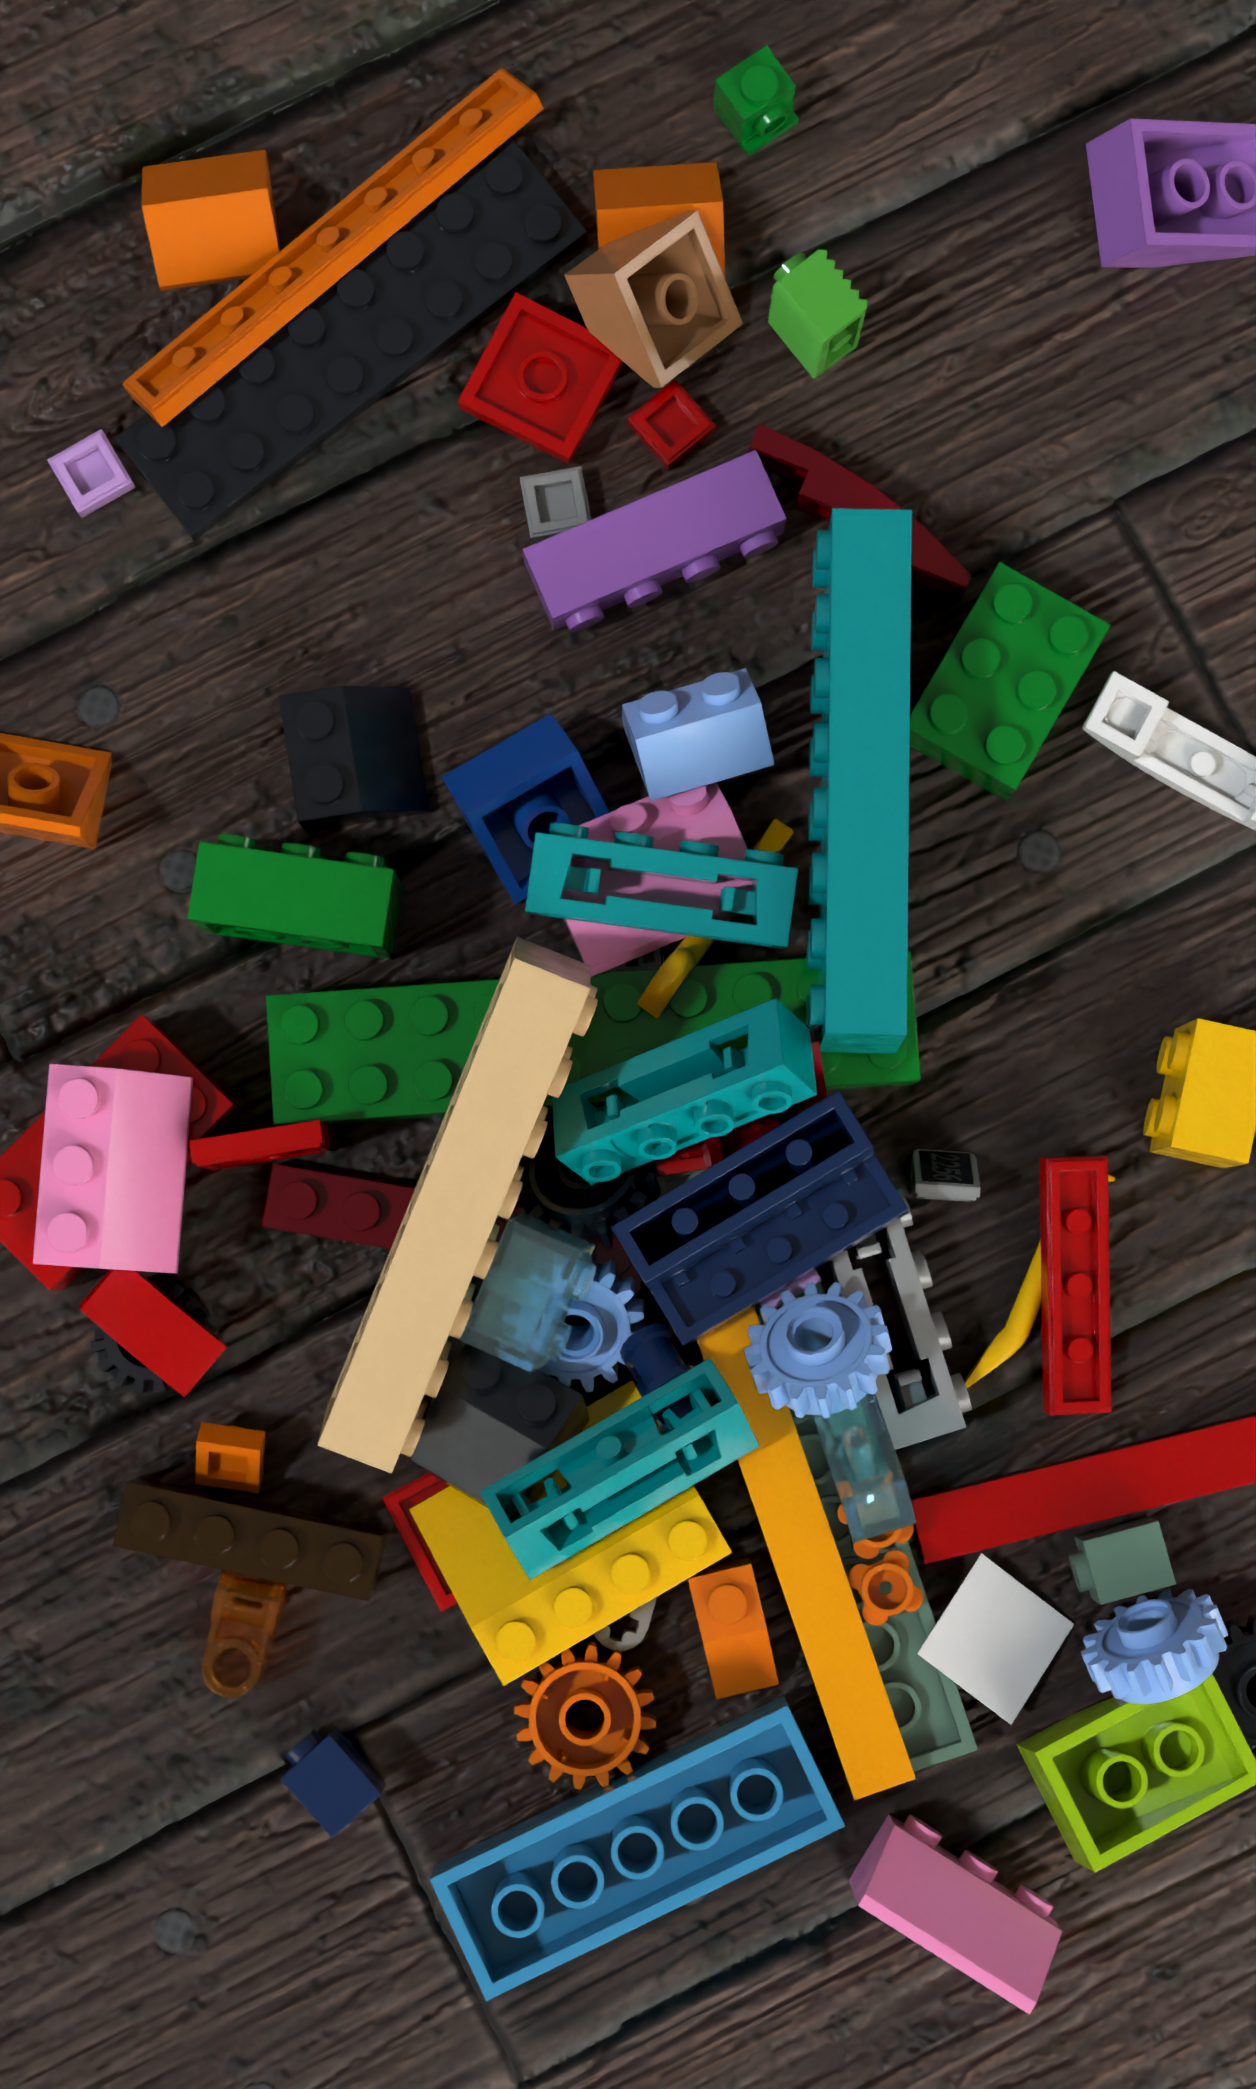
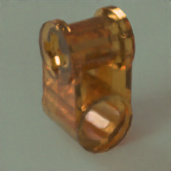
(242, 1627)

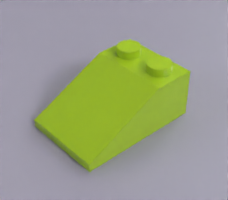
(1138, 1770)

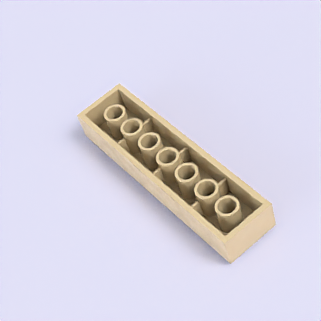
(453, 1210)

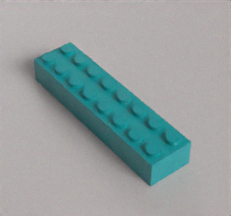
(864, 781)

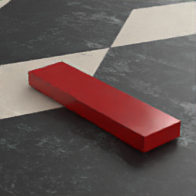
(1075, 1284)

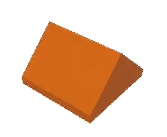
(651, 194)
(209, 218)
(52, 790)

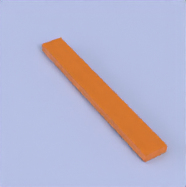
(332, 246)

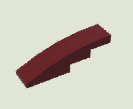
(833, 486)

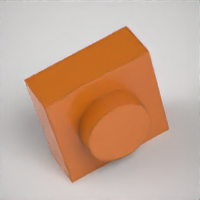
(230, 1457)

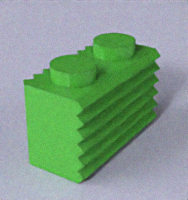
(816, 311)

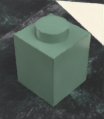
(1122, 1561)

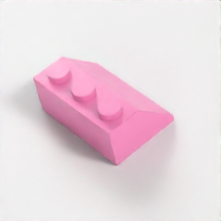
(686, 816)
(112, 1169)
(958, 1909)

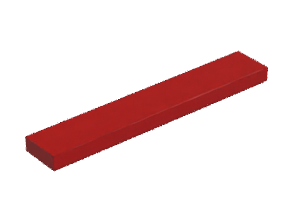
(1086, 1489)

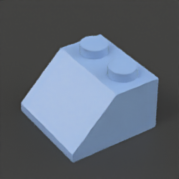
(697, 734)

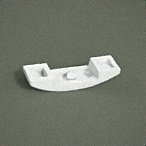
(1174, 749)

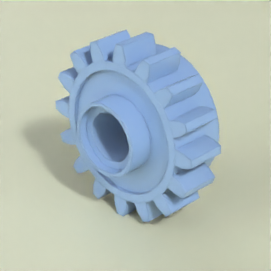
(611, 1318)
(819, 1351)
(1156, 1647)

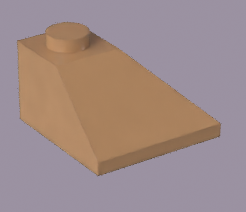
(656, 297)

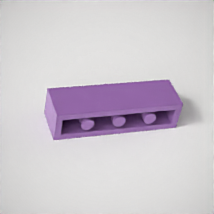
(655, 542)

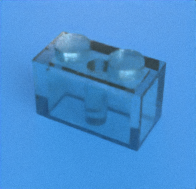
(530, 1293)
(865, 1470)

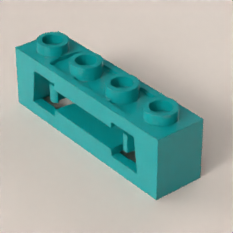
(768, 902)
(684, 1093)
(620, 1469)

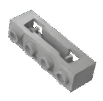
(928, 1336)

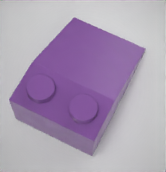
(1173, 192)

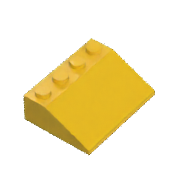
(535, 1619)

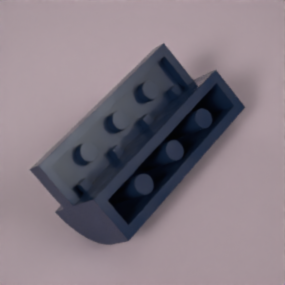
(760, 1219)

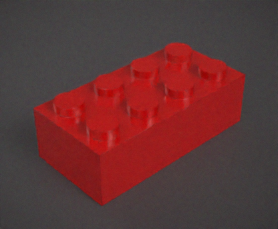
(138, 1048)

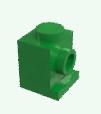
(756, 101)

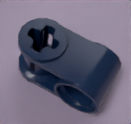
(654, 1359)

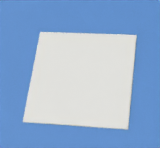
(995, 1639)

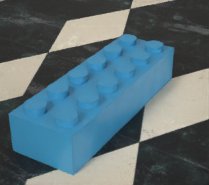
(635, 1848)

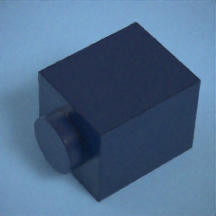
(331, 1779)

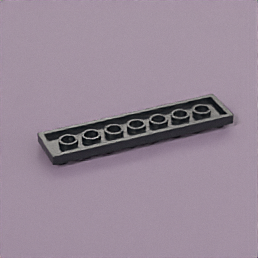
(357, 339)

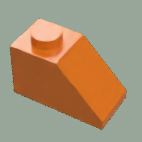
(733, 1628)

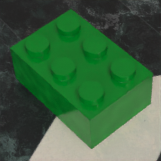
(1004, 681)
(295, 897)

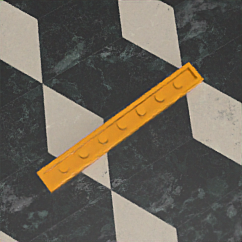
(812, 1577)

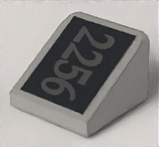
(944, 1175)

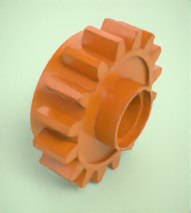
(585, 1751)

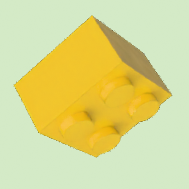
(1206, 1095)

